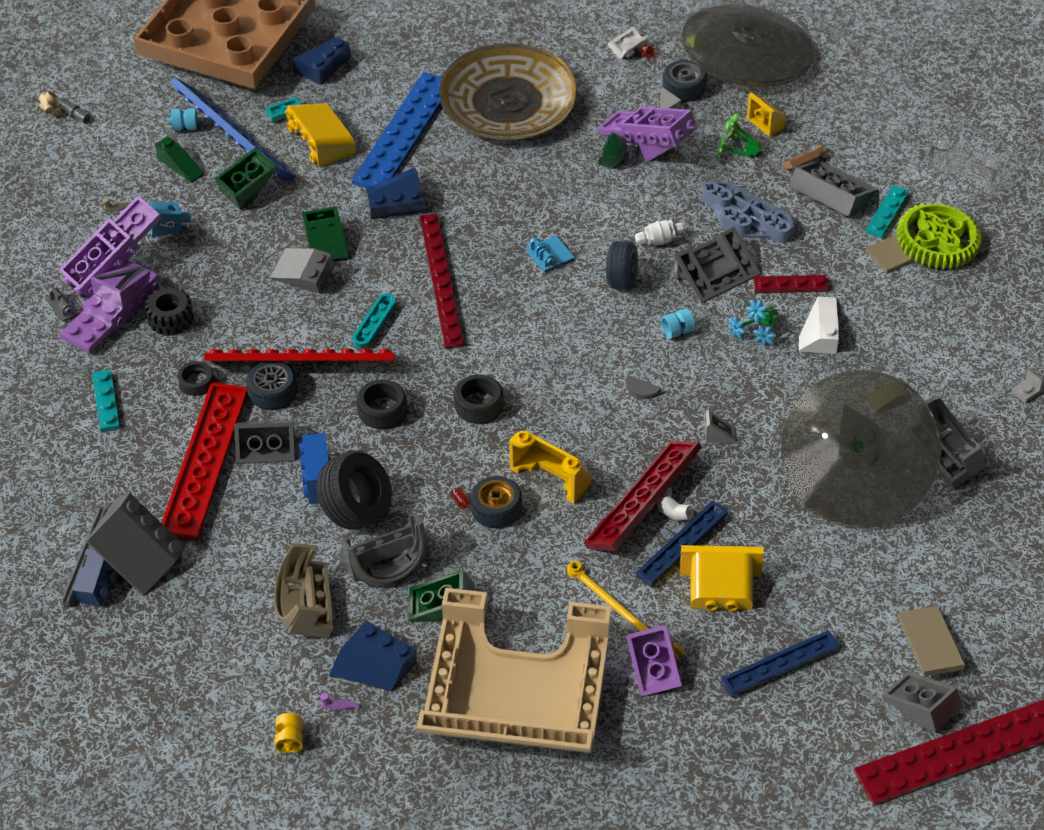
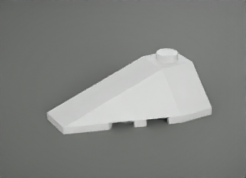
(821, 328)

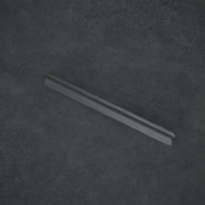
(69, 596)

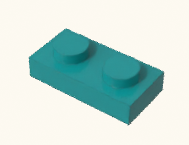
(277, 111)

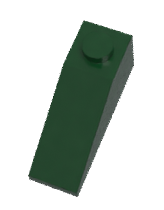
(177, 159)

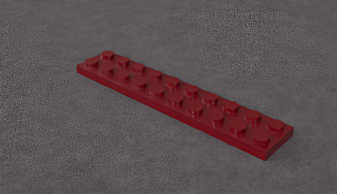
(952, 754)

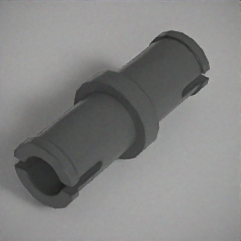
(74, 110)

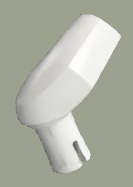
(672, 509)

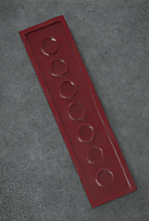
(642, 495)

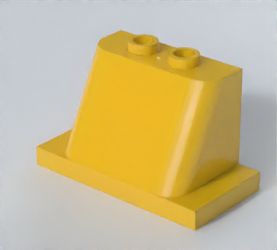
(721, 575)

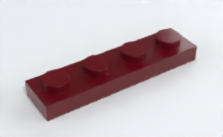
(790, 284)

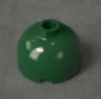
(613, 151)

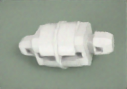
(660, 233)

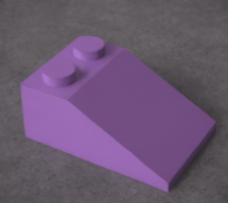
(654, 660)

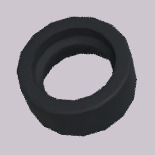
(195, 367)

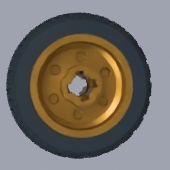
(496, 502)

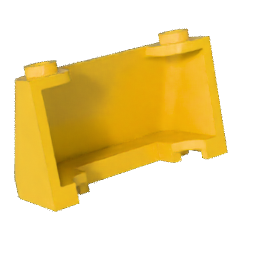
(531, 451)

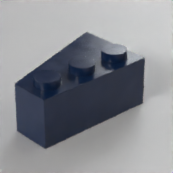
(94, 579)

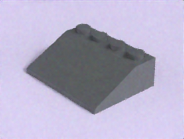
(831, 187)
(135, 543)

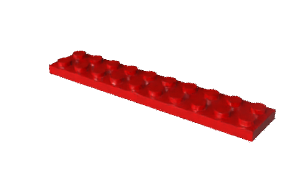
(293, 355)
(204, 460)

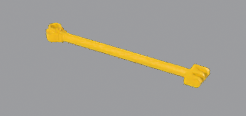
(580, 574)

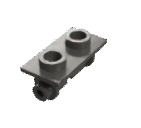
(60, 304)

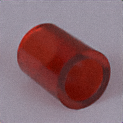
(460, 498)

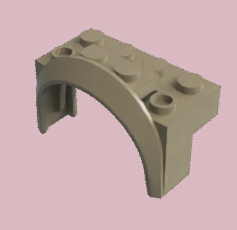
(289, 599)

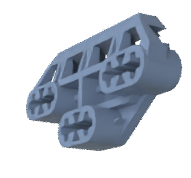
(747, 212)

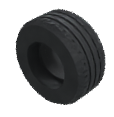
(336, 496)

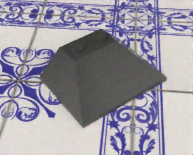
(717, 265)

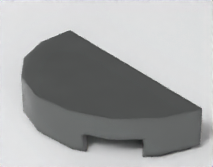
(640, 388)

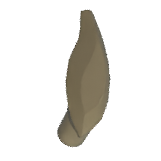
(112, 206)

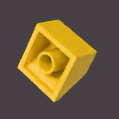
(765, 115)

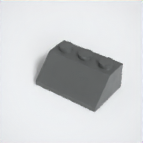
(265, 441)

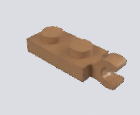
(806, 157)

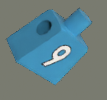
(171, 218)

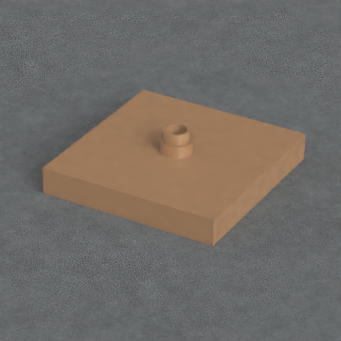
(223, 37)

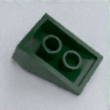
(245, 178)
(427, 598)

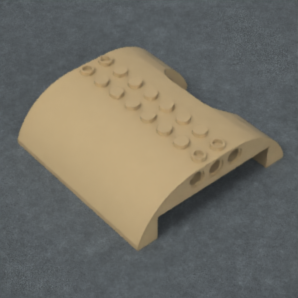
(511, 693)

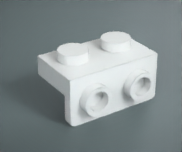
(627, 42)

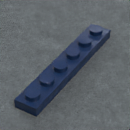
(689, 535)
(779, 663)

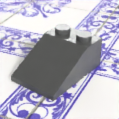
(304, 268)
(924, 700)

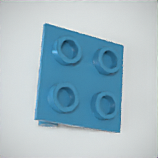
(548, 252)

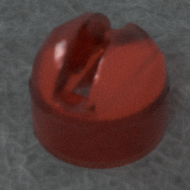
(646, 50)

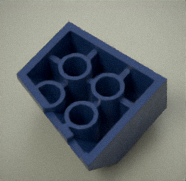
(395, 196)
(374, 658)

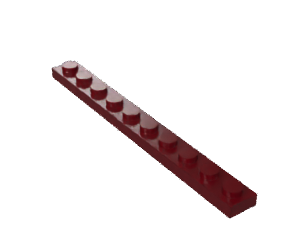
(441, 281)

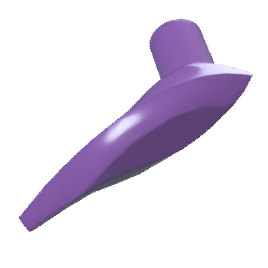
(336, 704)

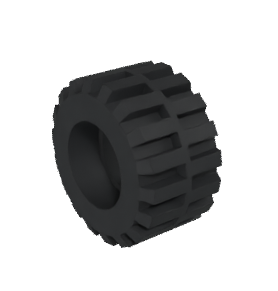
(167, 321)

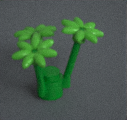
(752, 146)

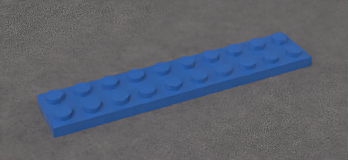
(224, 122)
(401, 132)

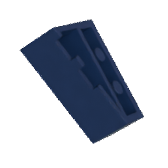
(322, 60)

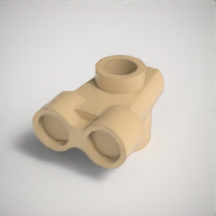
(48, 103)

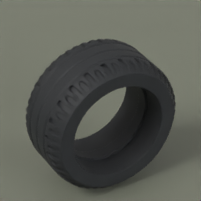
(478, 412)
(381, 418)

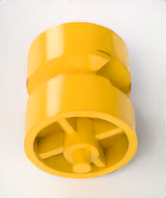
(288, 733)

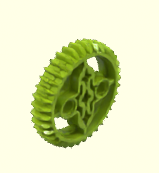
(939, 235)

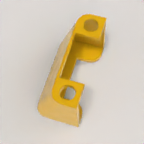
(322, 131)

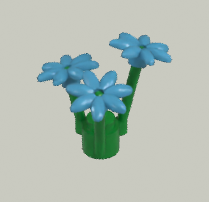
(765, 314)

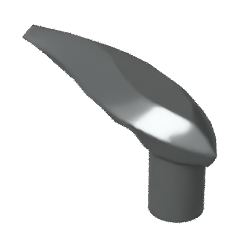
(677, 271)

